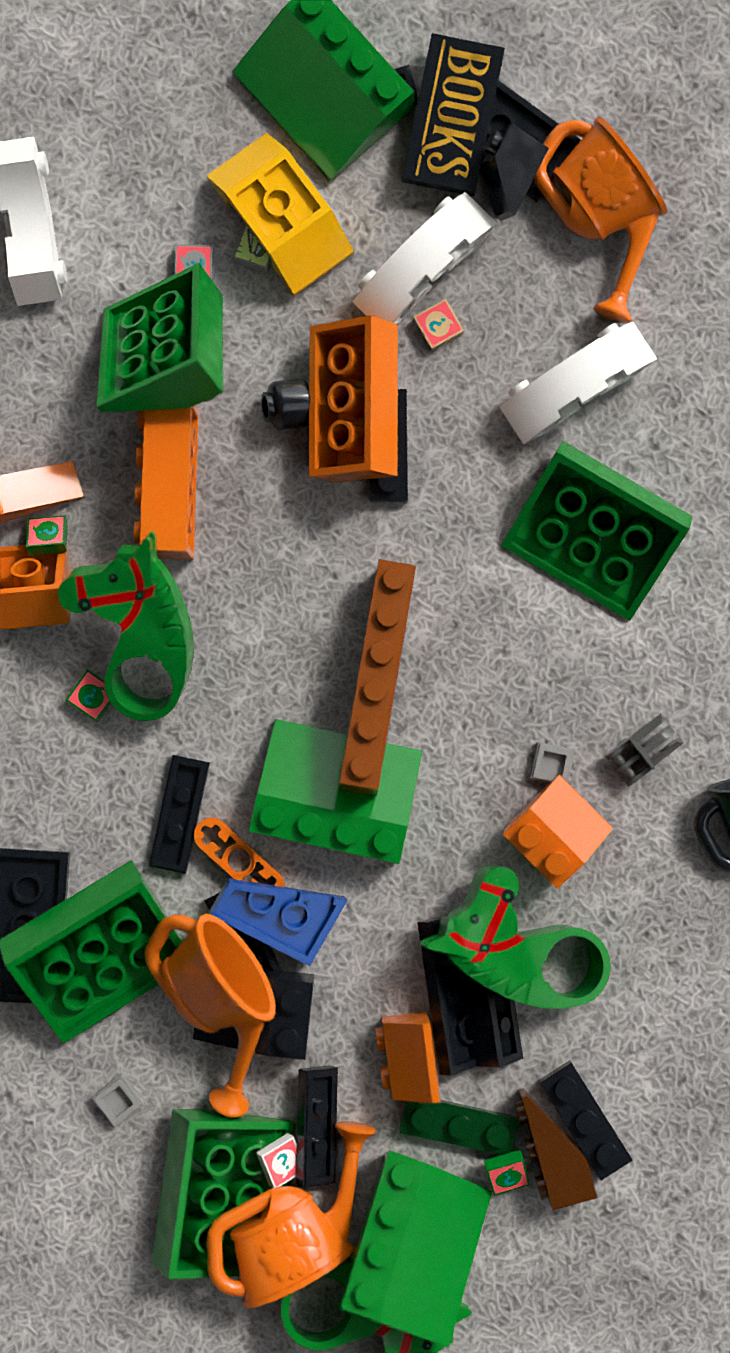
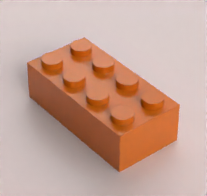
(353, 399)
(168, 480)

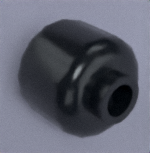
(286, 404)

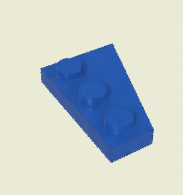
(279, 916)

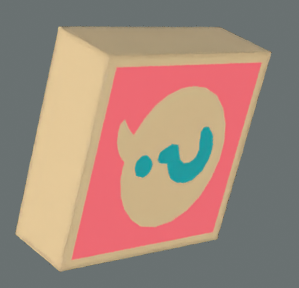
(438, 325)

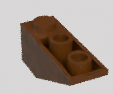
(563, 1165)

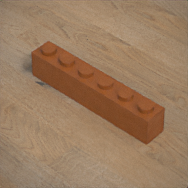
(377, 678)

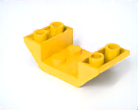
(282, 212)

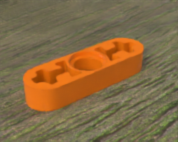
(223, 862)

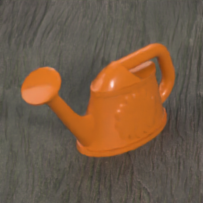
(605, 195)
(214, 987)
(288, 1235)

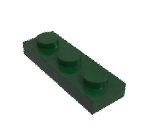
(460, 1125)

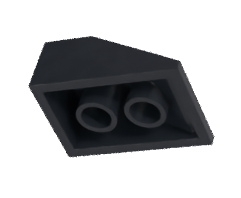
(288, 1030)

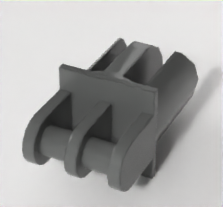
(641, 751)

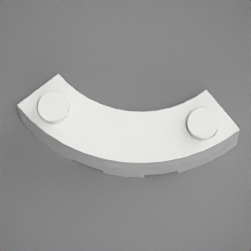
(31, 242)
(437, 245)
(581, 377)

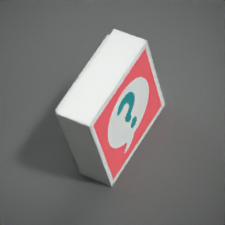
(279, 1160)

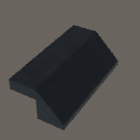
(468, 1020)

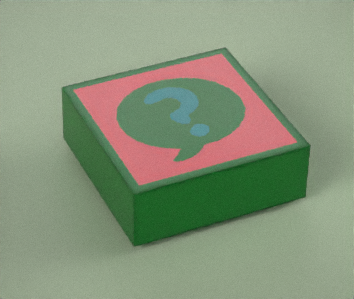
(47, 535)
(90, 696)
(507, 1172)

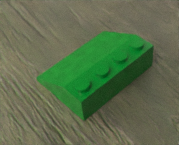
(324, 84)
(163, 346)
(597, 531)
(303, 799)
(88, 951)
(206, 1173)
(415, 1249)

